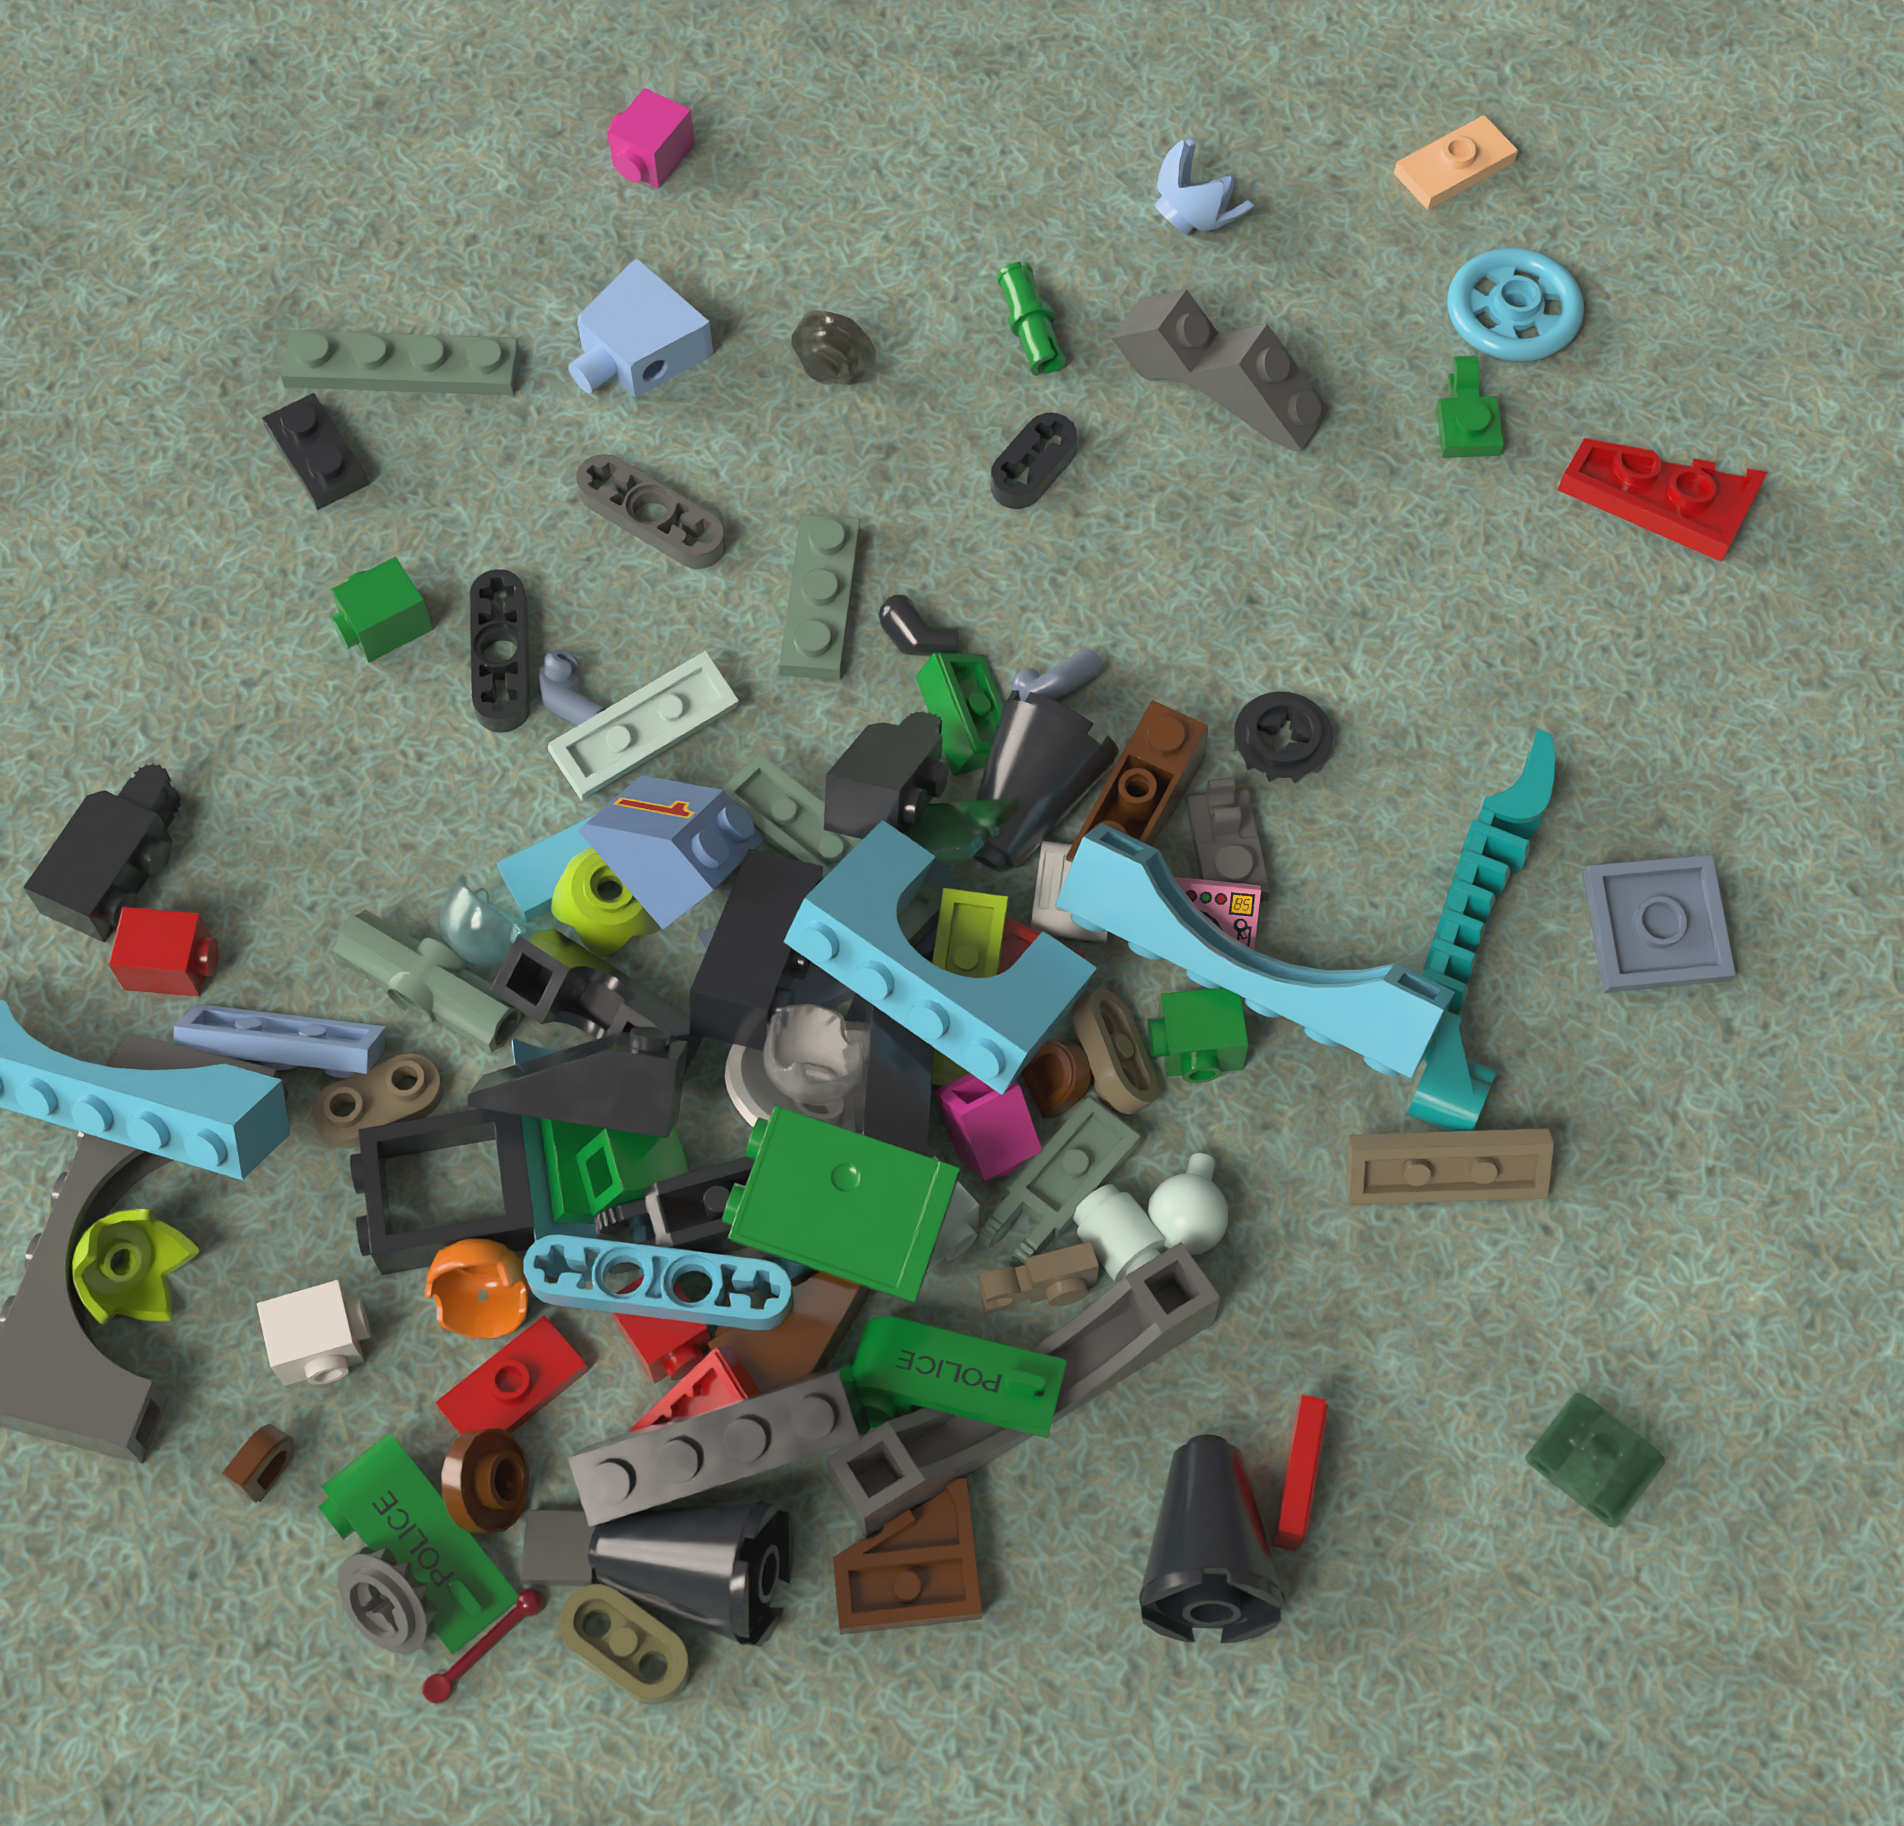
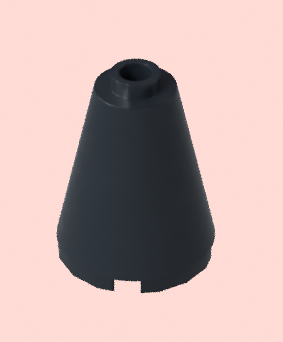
(1046, 765)
(1210, 1550)
(702, 1563)

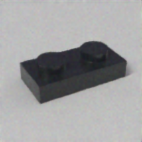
(315, 451)

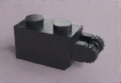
(886, 777)
(107, 854)
(682, 1211)

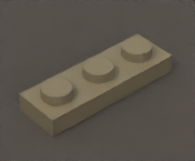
(1449, 1166)

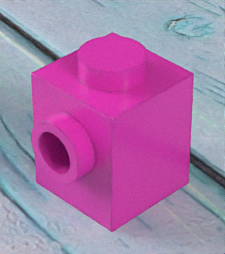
(650, 138)
(988, 1128)

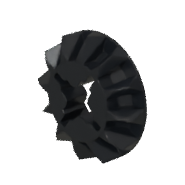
(1266, 716)

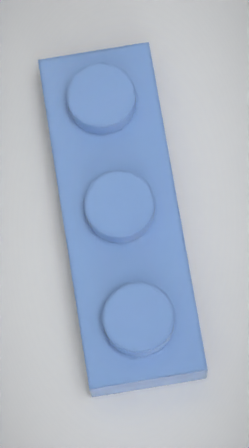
(282, 1039)

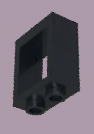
(419, 1247)

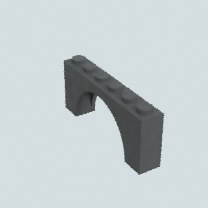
(49, 1364)

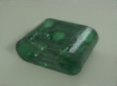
(1595, 1459)

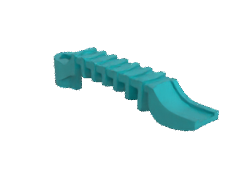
(1495, 845)

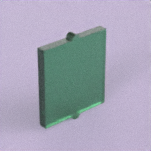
(961, 828)

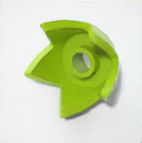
(599, 922)
(139, 1282)

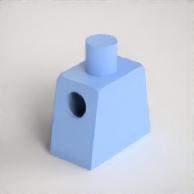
(639, 334)

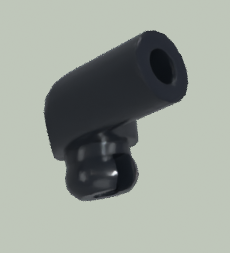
(911, 632)

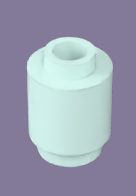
(1118, 1231)

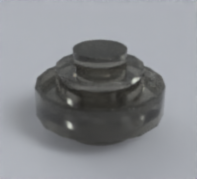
(833, 348)

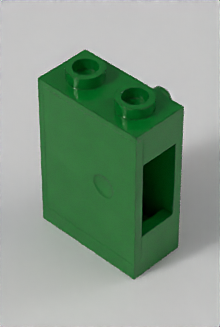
(841, 1203)

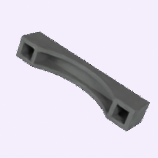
(1110, 1340)

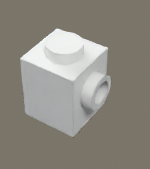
(314, 1333)

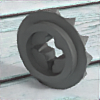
(396, 1622)

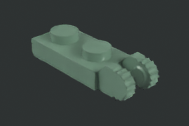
(1062, 1176)

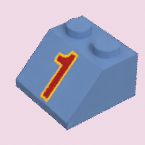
(671, 842)

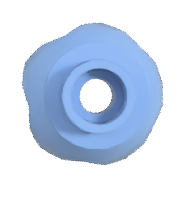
(1197, 203)

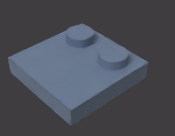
(1658, 923)

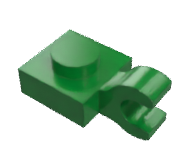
(1466, 421)

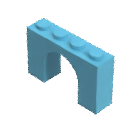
(979, 1023)

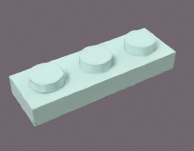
(643, 725)

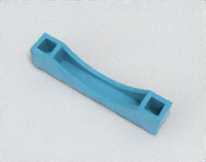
(1373, 1011)
(197, 1116)

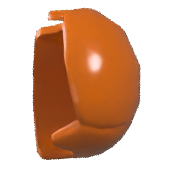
(460, 1274)

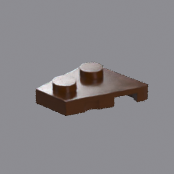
(913, 1570)

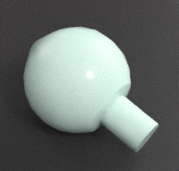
(1190, 1207)

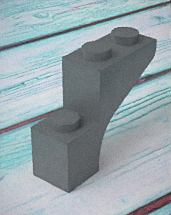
(1237, 368)

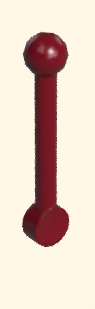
(438, 1687)

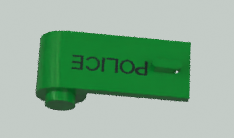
(955, 1374)
(398, 1509)

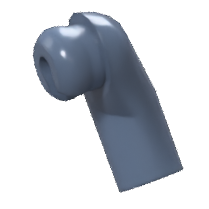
(1061, 679)
(562, 691)

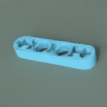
(661, 1270)

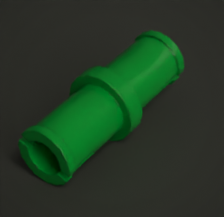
(1031, 318)

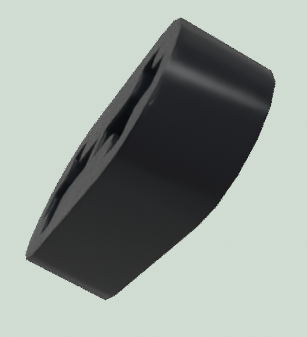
(1024, 453)

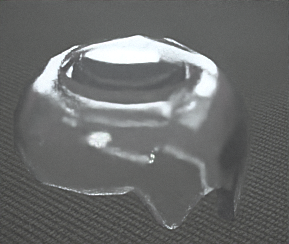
(811, 1056)

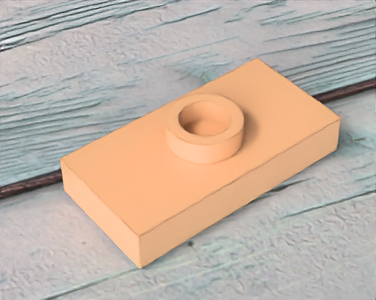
(1455, 162)

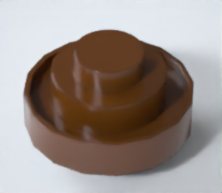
(485, 1481)

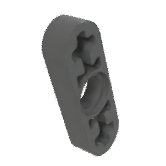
(641, 490)

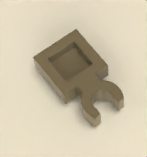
(1055, 1275)

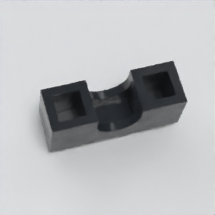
(568, 984)

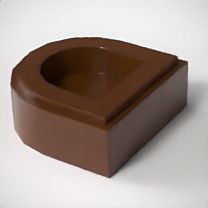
(1057, 1077)
(260, 1462)

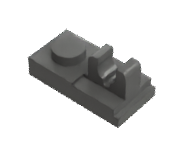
(1226, 835)

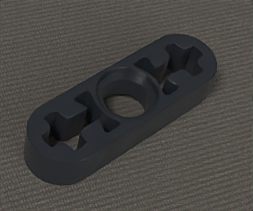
(487, 630)

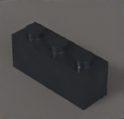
(747, 963)

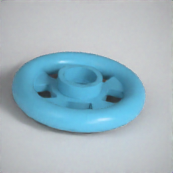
(1511, 289)

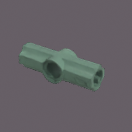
(426, 979)

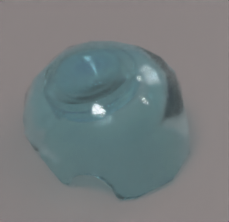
(476, 926)

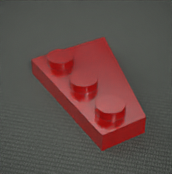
(1667, 498)

